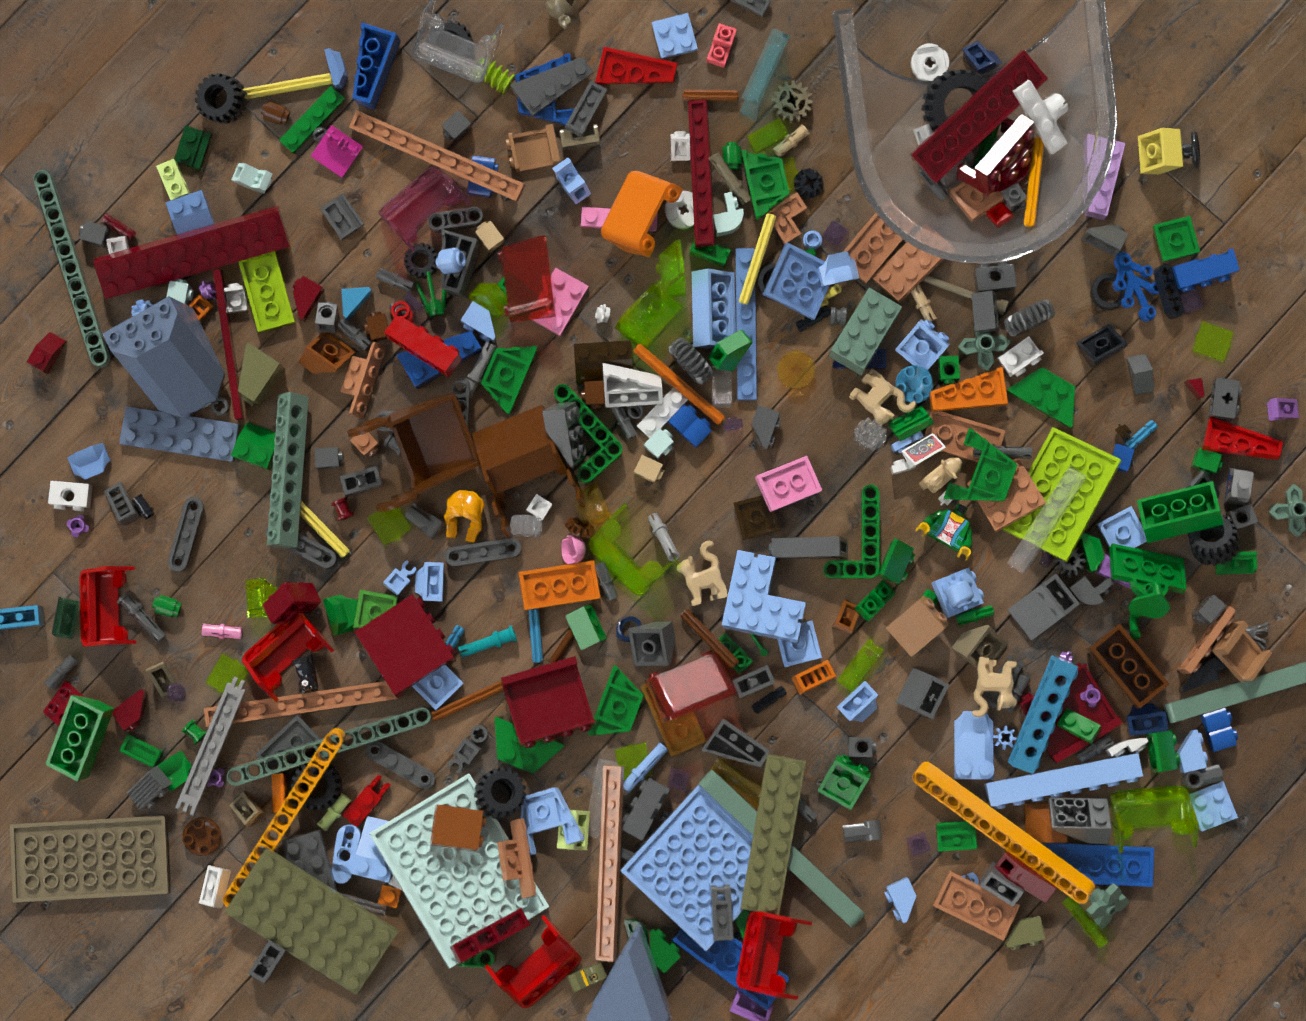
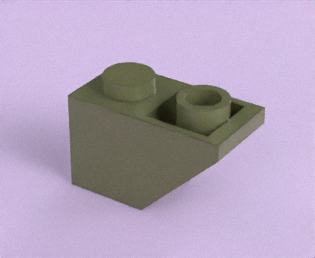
(1025, 931)

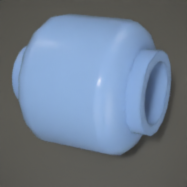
(450, 260)
(959, 593)

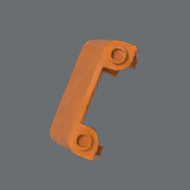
(635, 211)

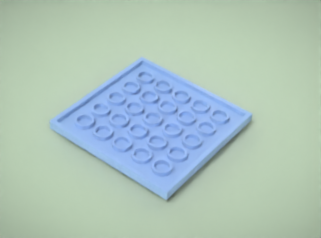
(688, 854)

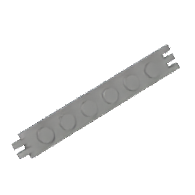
(211, 746)

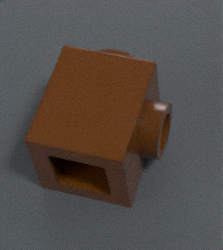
(376, 325)
(594, 394)

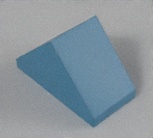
(353, 299)

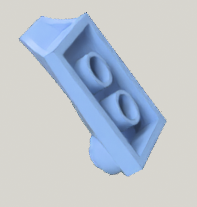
(973, 747)

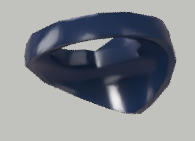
(619, 634)

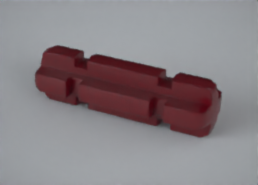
(118, 227)

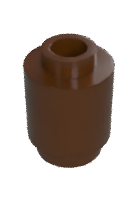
(275, 113)

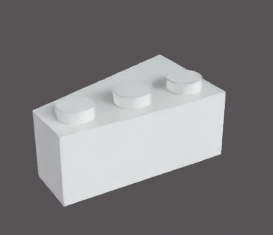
(630, 387)

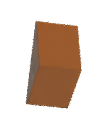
(846, 618)

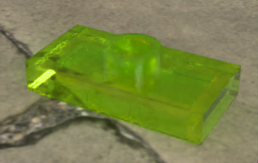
(767, 135)

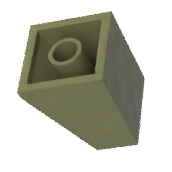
(257, 375)

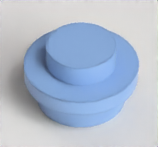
(812, 240)

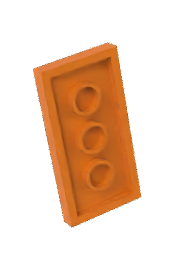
(559, 585)

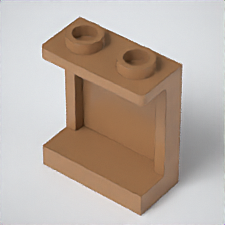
(533, 149)
(918, 625)
(1241, 652)

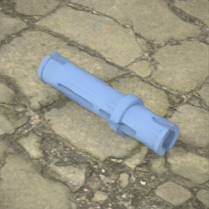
(644, 767)

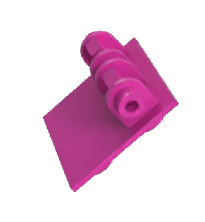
(336, 151)

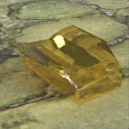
(596, 506)

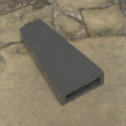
(809, 548)

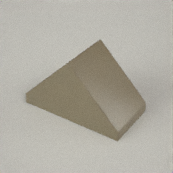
(161, 676)
(246, 809)

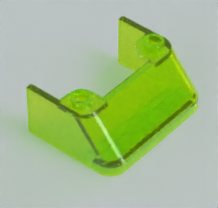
(634, 577)
(1153, 808)

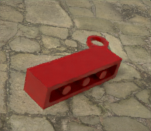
(420, 343)

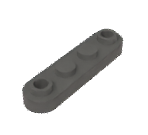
(185, 534)
(313, 551)
(483, 552)
(400, 764)

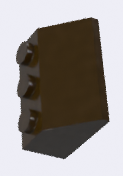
(591, 356)

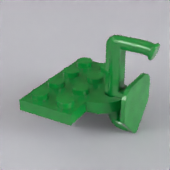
(1150, 579)

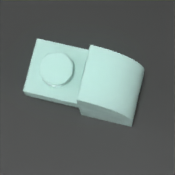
(252, 178)
(729, 221)

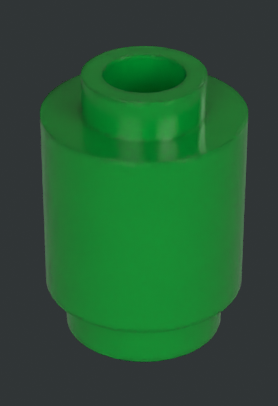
(732, 155)
(166, 606)

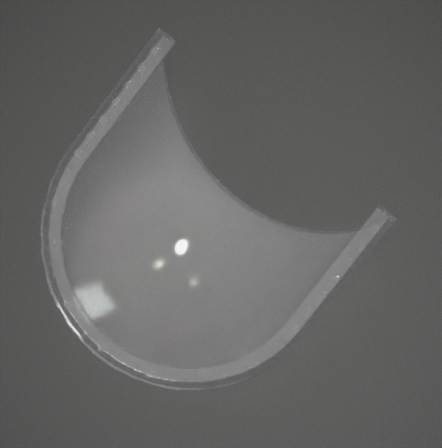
(888, 106)

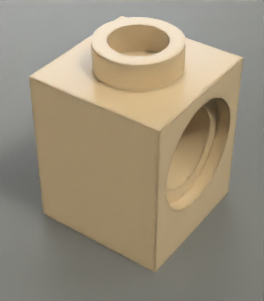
(489, 236)
(649, 469)

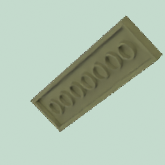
(773, 834)

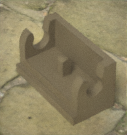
(572, 141)

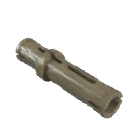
(734, 184)

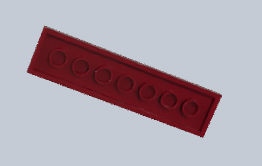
(976, 117)

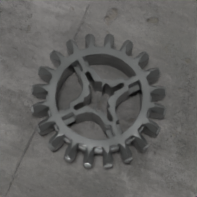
(1029, 317)
(690, 360)

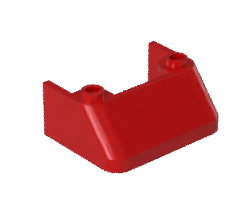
(100, 608)
(279, 648)
(762, 953)
(540, 970)

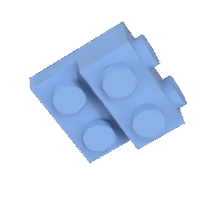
(923, 345)
(942, 584)

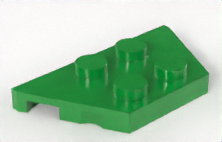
(765, 181)
(507, 373)
(1047, 394)
(617, 706)
(524, 758)

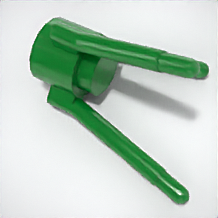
(434, 308)

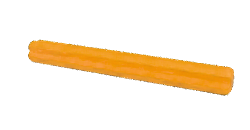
(1034, 183)

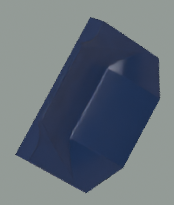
(979, 58)
(1146, 720)

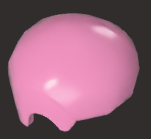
(573, 549)

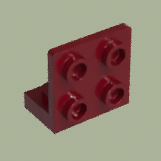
(58, 704)

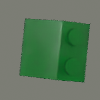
(255, 446)
(896, 561)
(1162, 751)

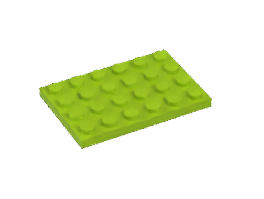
(1048, 468)

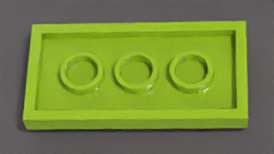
(266, 292)

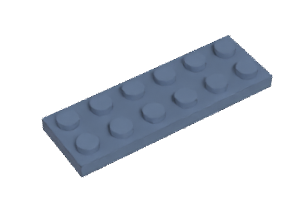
(178, 435)

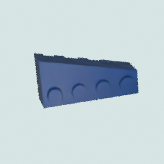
(373, 63)
(422, 373)

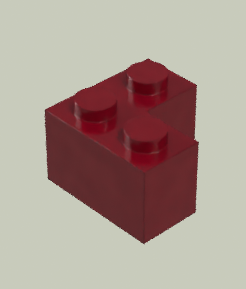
(289, 600)

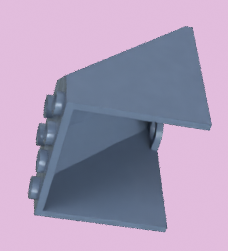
(169, 357)
(632, 986)

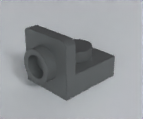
(1014, 197)

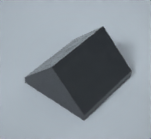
(1101, 345)

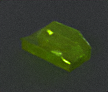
(257, 593)

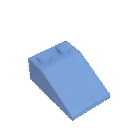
(368, 860)

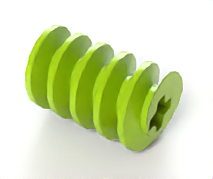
(499, 78)

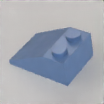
(190, 212)

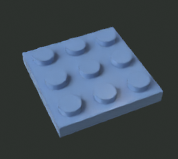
(797, 282)

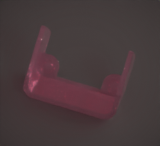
(419, 202)

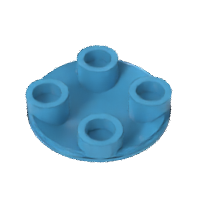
(914, 383)

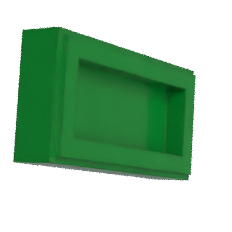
(140, 751)

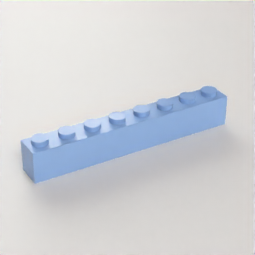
(1062, 780)

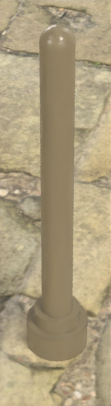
(1001, 304)

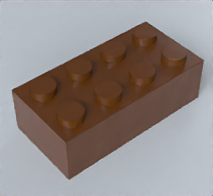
(1128, 666)

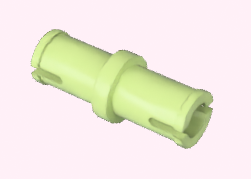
(334, 811)

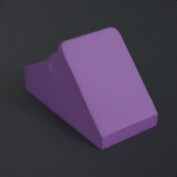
(1282, 409)

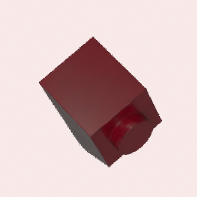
(306, 296)
(46, 352)
(131, 711)

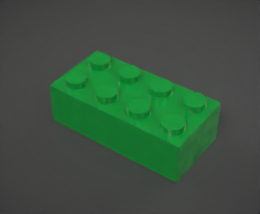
(1180, 512)

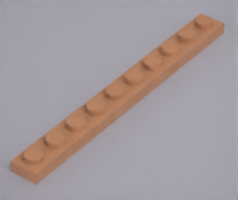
(437, 156)
(309, 702)
(609, 863)

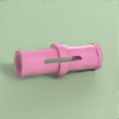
(221, 631)

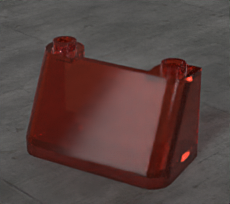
(527, 280)
(690, 687)

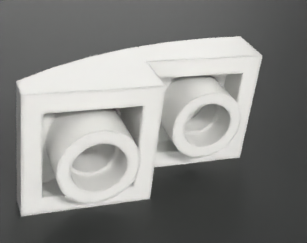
(1131, 744)

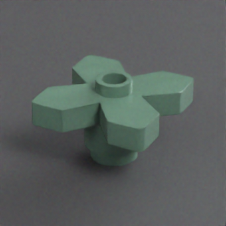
(985, 355)
(1296, 521)
(1105, 904)

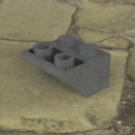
(922, 693)

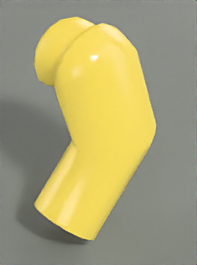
(831, 292)

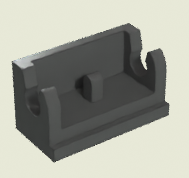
(985, 312)

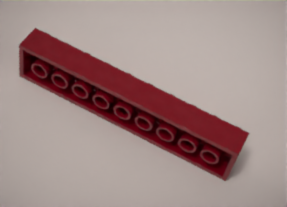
(191, 252)

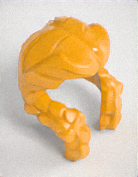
(469, 506)

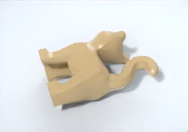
(878, 395)
(942, 474)
(704, 579)
(995, 682)

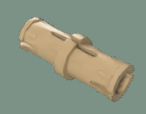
(791, 141)
(923, 304)

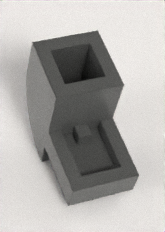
(1087, 594)

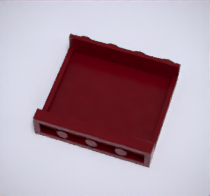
(405, 644)
(547, 702)
(1062, 743)

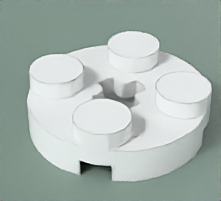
(920, 57)
(673, 214)

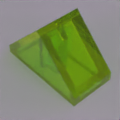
(490, 297)

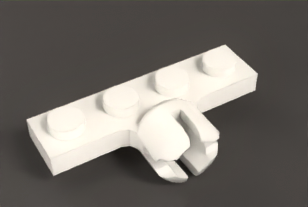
(1043, 114)

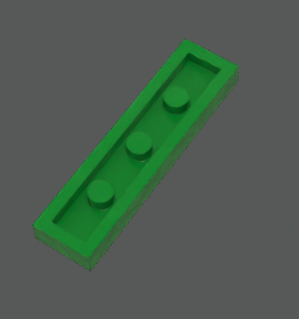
(312, 119)

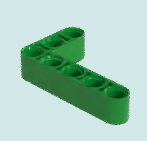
(597, 426)
(865, 541)

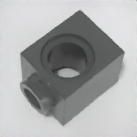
(456, 126)
(94, 234)
(326, 324)
(328, 458)
(1248, 513)
(852, 747)

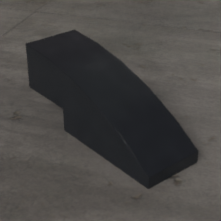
(1205, 674)

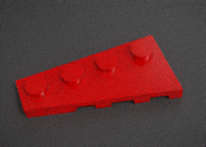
(632, 68)
(1232, 439)

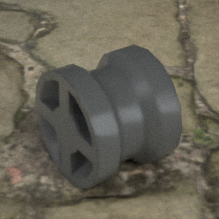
(838, 316)

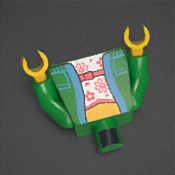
(949, 529)

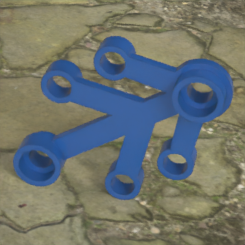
(1125, 266)

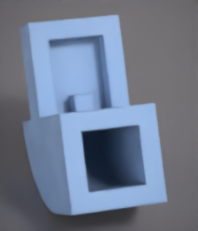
(571, 181)

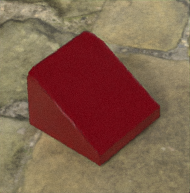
(1196, 387)

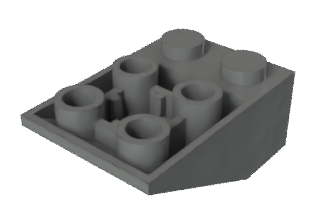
(563, 427)
(1043, 606)
(1081, 818)

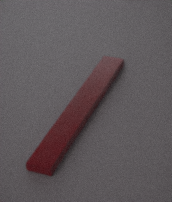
(701, 173)
(228, 344)

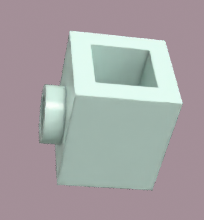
(180, 291)
(660, 443)

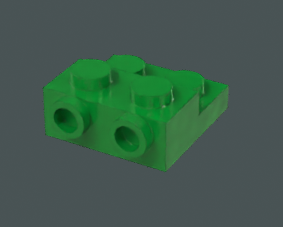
(844, 781)

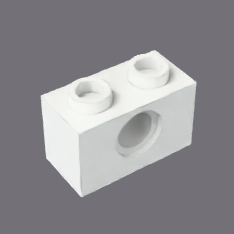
(59, 491)

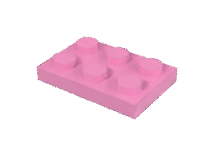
(566, 296)
(788, 483)

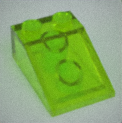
(671, 271)
(648, 317)

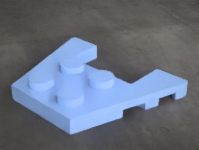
(547, 811)

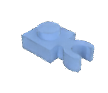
(902, 445)
(398, 579)

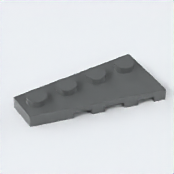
(548, 86)

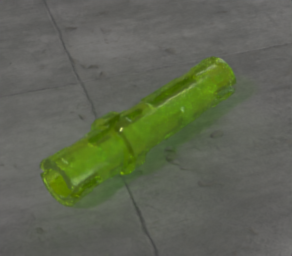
(1082, 918)

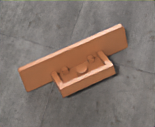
(362, 377)
(516, 859)

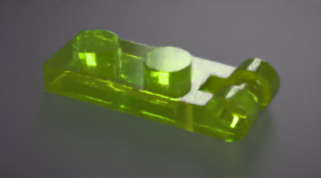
(859, 665)

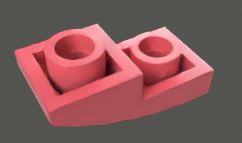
(721, 45)

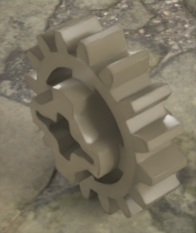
(785, 105)

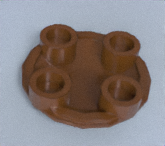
(201, 836)

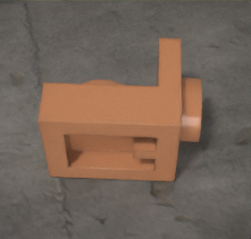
(366, 444)

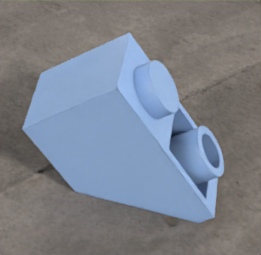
(479, 320)
(1191, 753)
(903, 898)

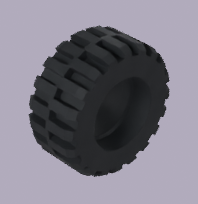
(940, 89)

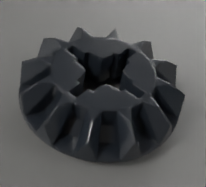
(807, 191)

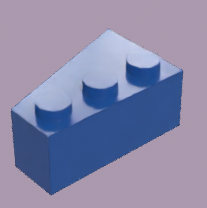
(1206, 271)

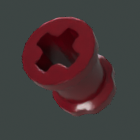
(342, 509)

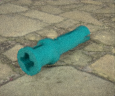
(496, 639)

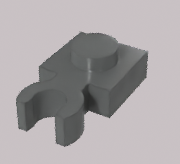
(466, 753)

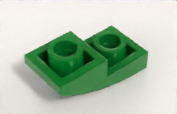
(874, 600)
(743, 658)

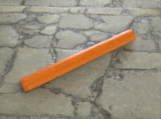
(678, 384)

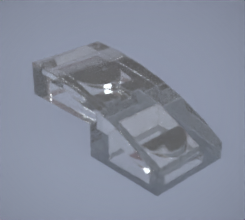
(721, 388)

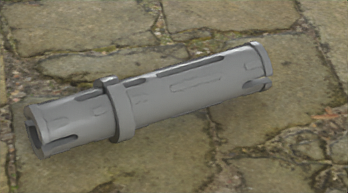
(480, 366)
(661, 532)

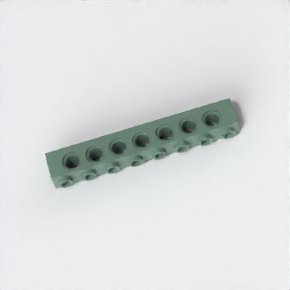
(287, 470)

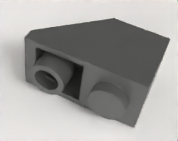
(763, 425)

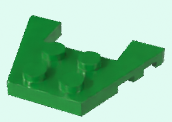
(991, 475)

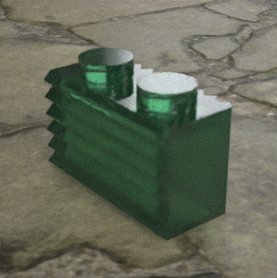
(65, 617)

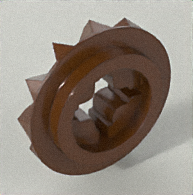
(580, 528)

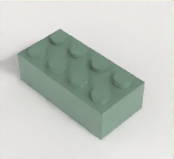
(865, 331)

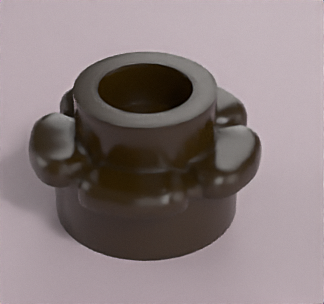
(1123, 431)

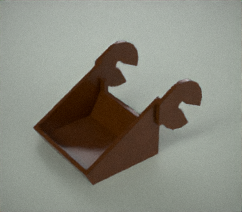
(431, 442)
(517, 453)

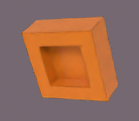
(389, 896)

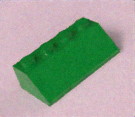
(79, 737)

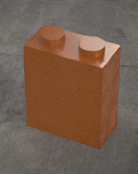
(457, 828)

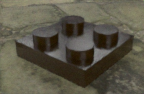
(755, 517)

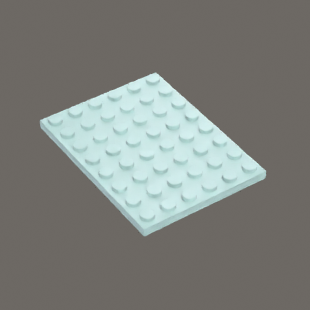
(451, 887)

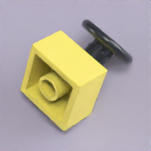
(1164, 151)

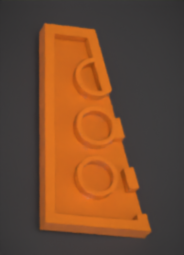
(975, 392)

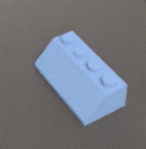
(712, 307)

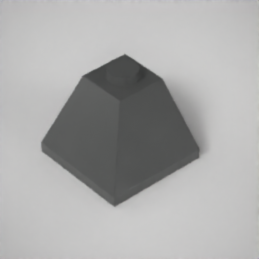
(1106, 238)
(652, 643)

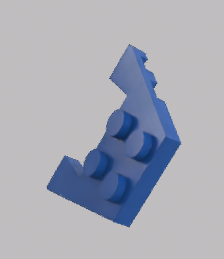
(548, 113)

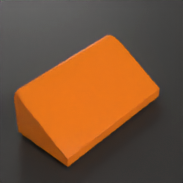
(279, 790)

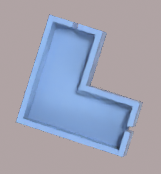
(752, 608)

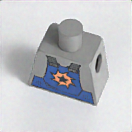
(1238, 486)

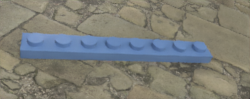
(747, 322)

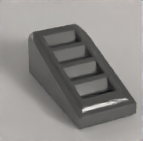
(129, 513)

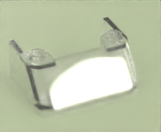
(451, 51)

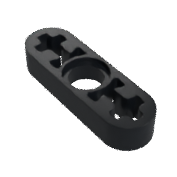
(1165, 298)

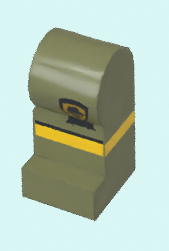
(586, 976)

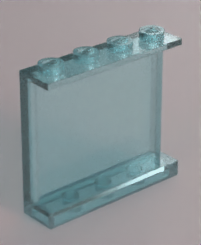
(764, 74)

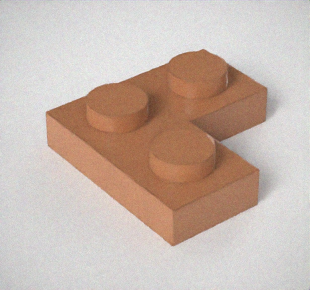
(784, 213)

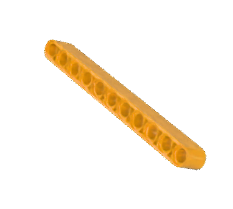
(288, 809)
(1004, 832)

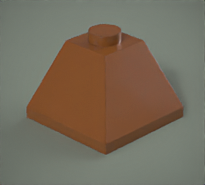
(325, 354)
(1039, 824)

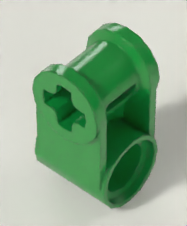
(476, 960)

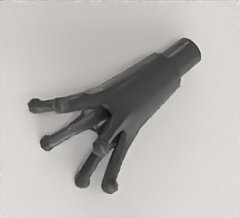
(1253, 630)

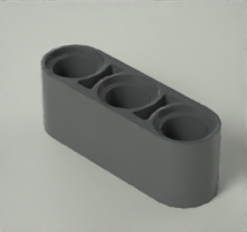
(447, 216)

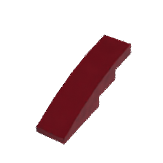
(489, 935)

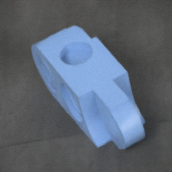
(341, 868)

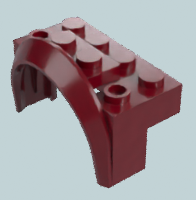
(1017, 139)

